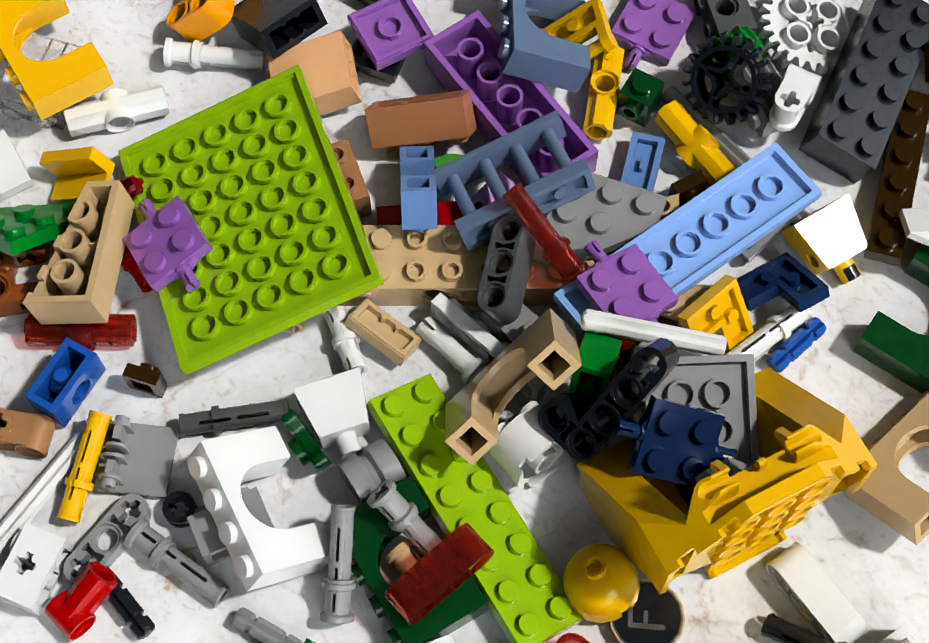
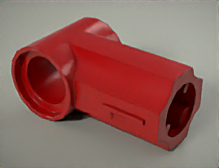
(75, 607)

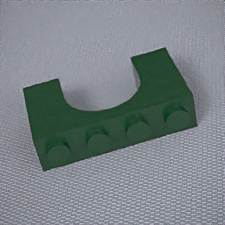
(895, 346)
(370, 539)

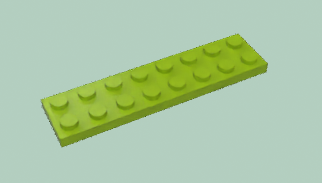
(518, 578)

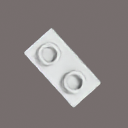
(30, 588)

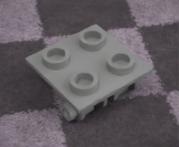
(136, 458)

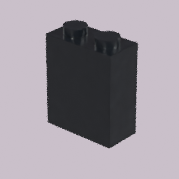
(277, 24)

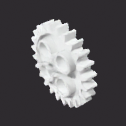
(805, 32)

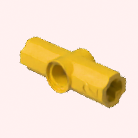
(602, 104)
(693, 142)

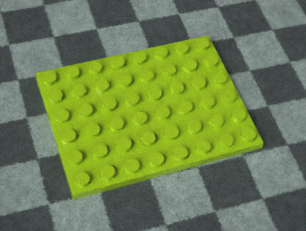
(271, 208)

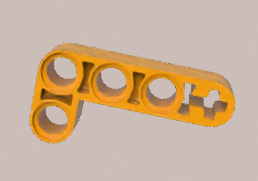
(199, 17)

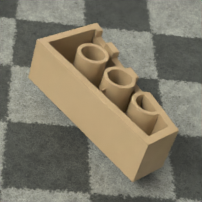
(86, 259)

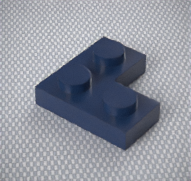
(785, 278)

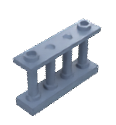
(548, 193)

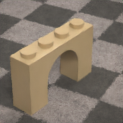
(542, 350)
(887, 491)

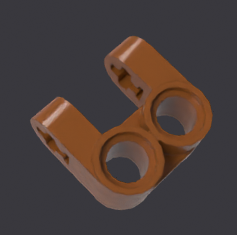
(14, 294)

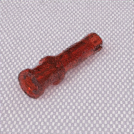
(555, 248)

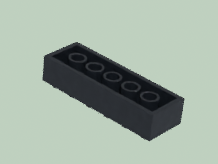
(868, 87)

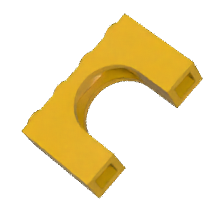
(51, 83)

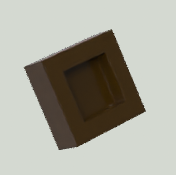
(688, 187)
(145, 379)

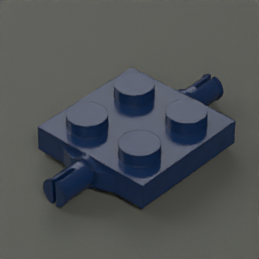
(674, 441)

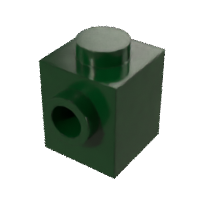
(639, 97)

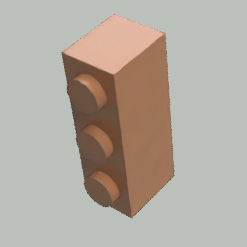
(421, 120)

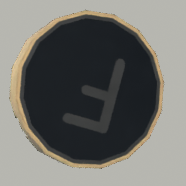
(652, 617)

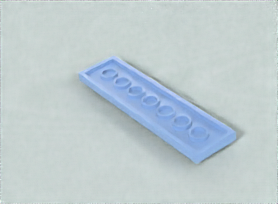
(715, 225)

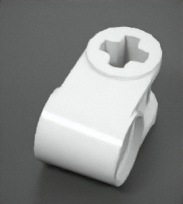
(793, 97)

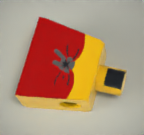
(829, 239)

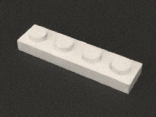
(477, 338)

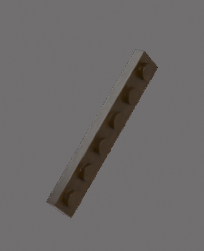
(898, 180)

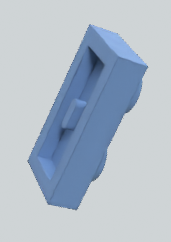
(643, 160)

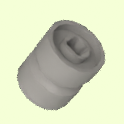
(371, 470)

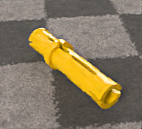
(84, 467)

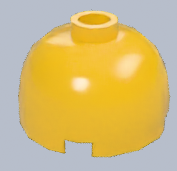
(600, 582)

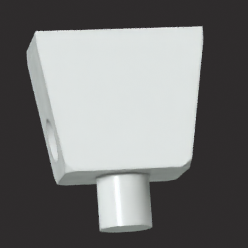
(336, 411)

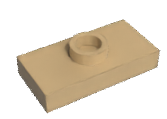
(383, 332)

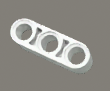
(815, 595)

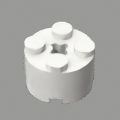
(526, 449)

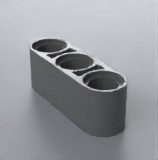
(510, 285)

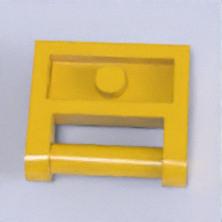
(583, 25)

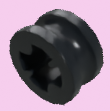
(169, 503)

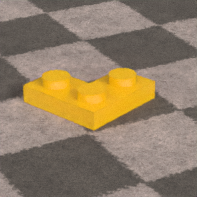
(720, 312)

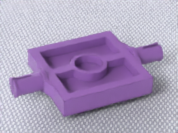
(652, 29)
(168, 244)
(625, 284)

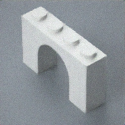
(258, 551)

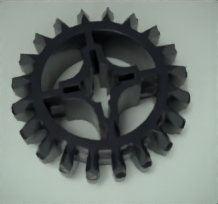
(703, 66)

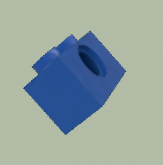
(65, 382)

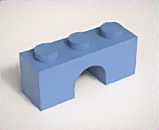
(418, 188)

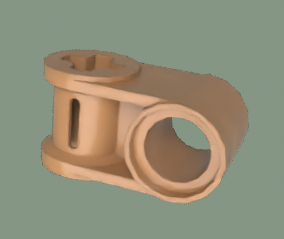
(26, 433)

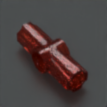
(118, 332)

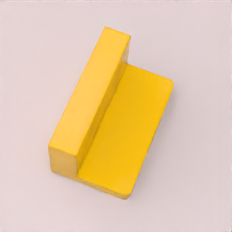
(73, 169)

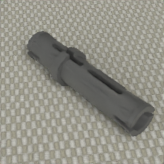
(191, 422)

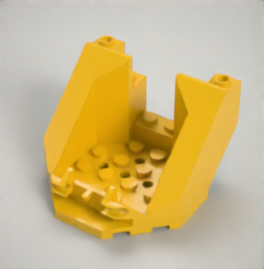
(803, 459)

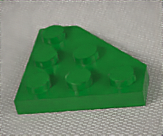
(32, 225)

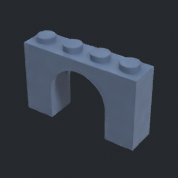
(535, 54)

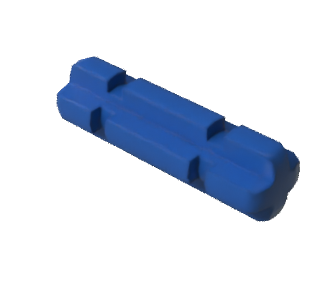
(796, 344)

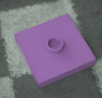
(390, 31)

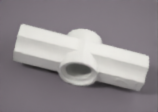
(116, 110)

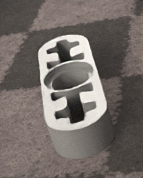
(106, 524)

